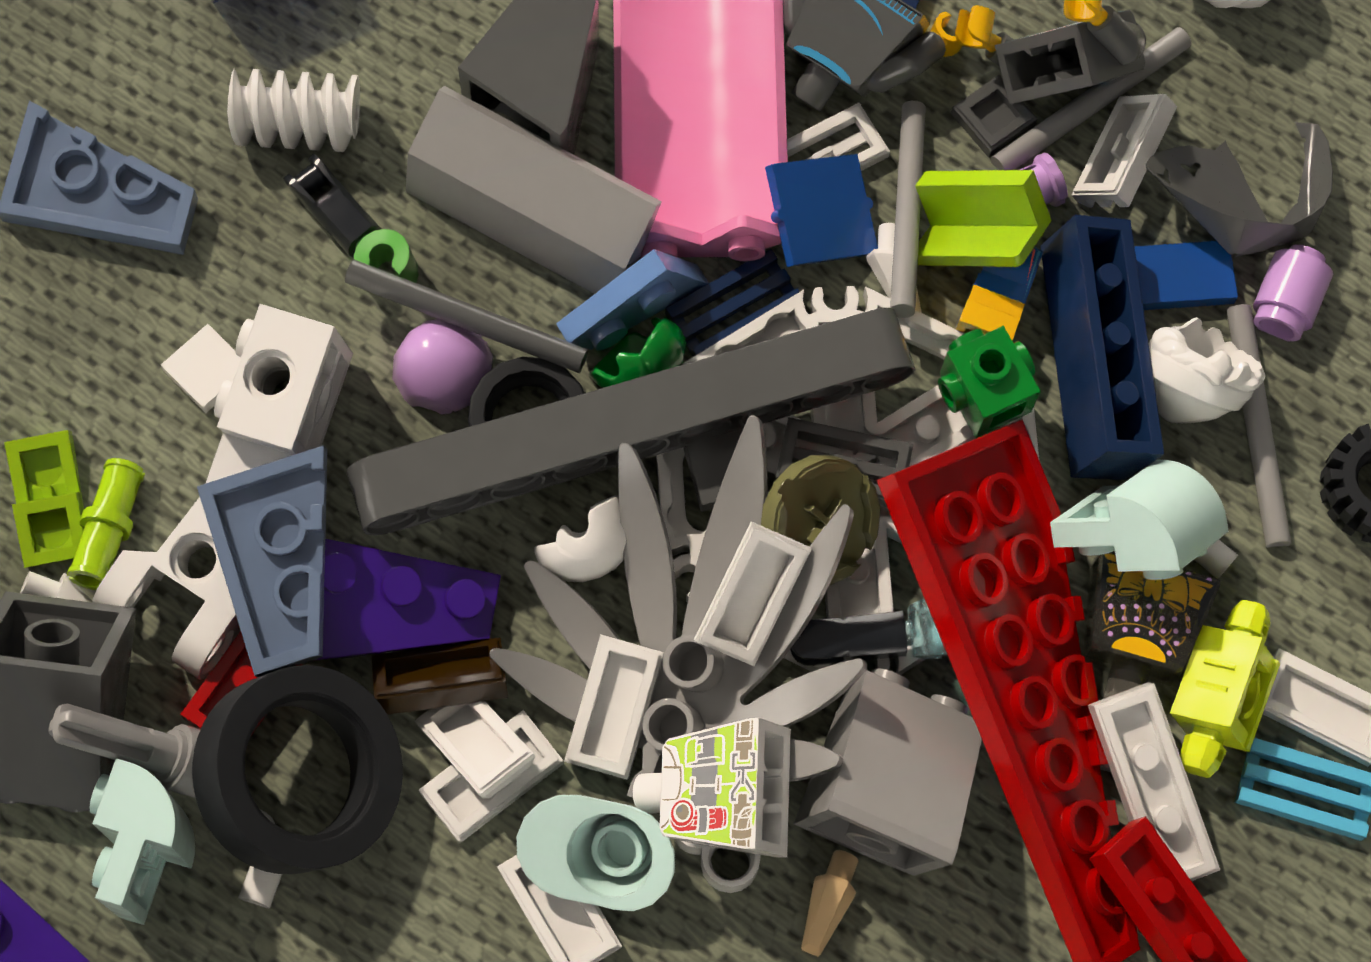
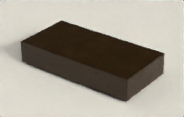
(438, 676)

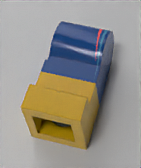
(999, 296)

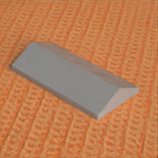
(527, 192)

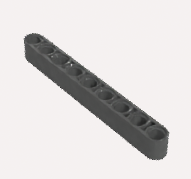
(648, 413)

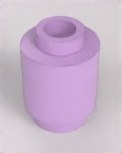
(1292, 292)

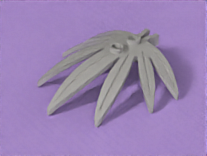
(696, 683)

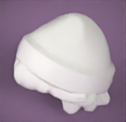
(1200, 373)

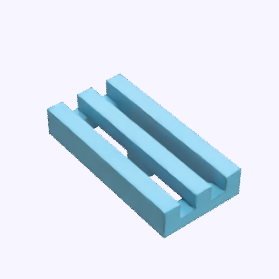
(1359, 778)

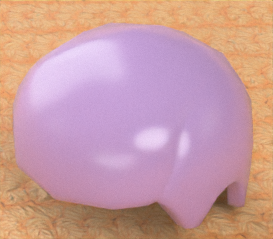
(440, 366)

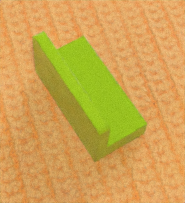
(981, 217)

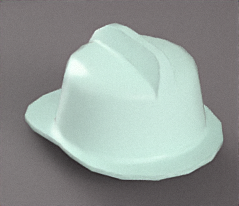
(596, 852)

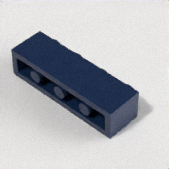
(1101, 348)

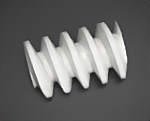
(293, 111)

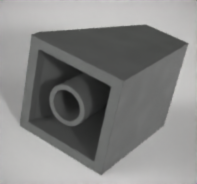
(537, 66)
(52, 657)

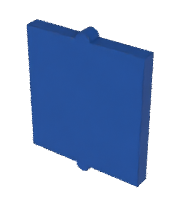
(821, 209)

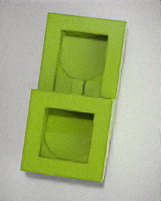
(46, 497)

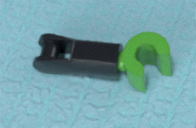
(350, 222)

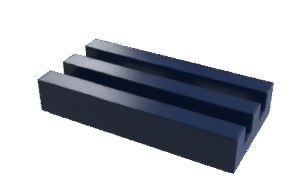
(778, 280)

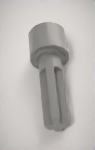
(163, 753)

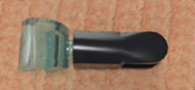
(870, 637)

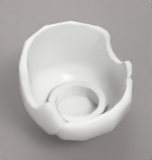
(589, 553)

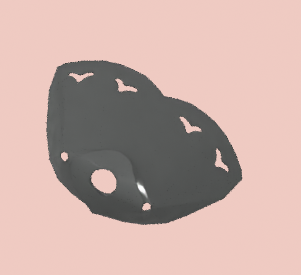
(1225, 204)

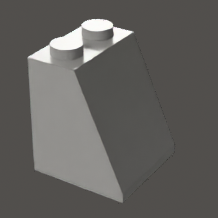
(900, 775)

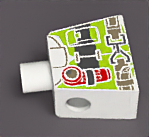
(723, 787)

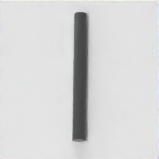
(466, 316)

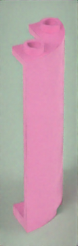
(701, 120)

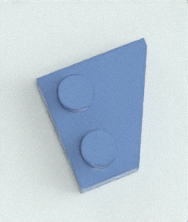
(630, 299)

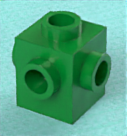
(988, 380)

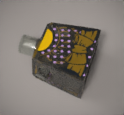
(1143, 624)

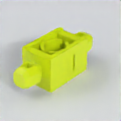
(1225, 688)

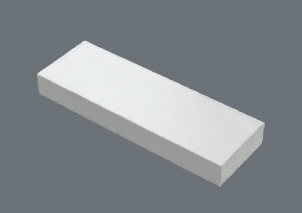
(1153, 775)

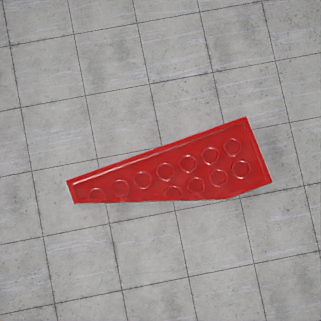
(1008, 623)

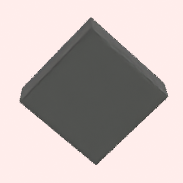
(990, 117)

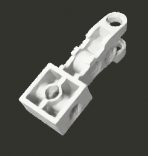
(255, 432)

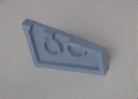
(83, 188)
(273, 555)

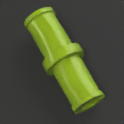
(106, 523)

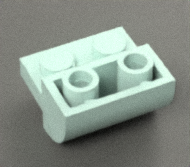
(1150, 521)
(146, 833)

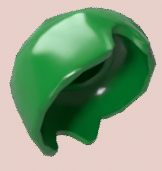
(642, 355)

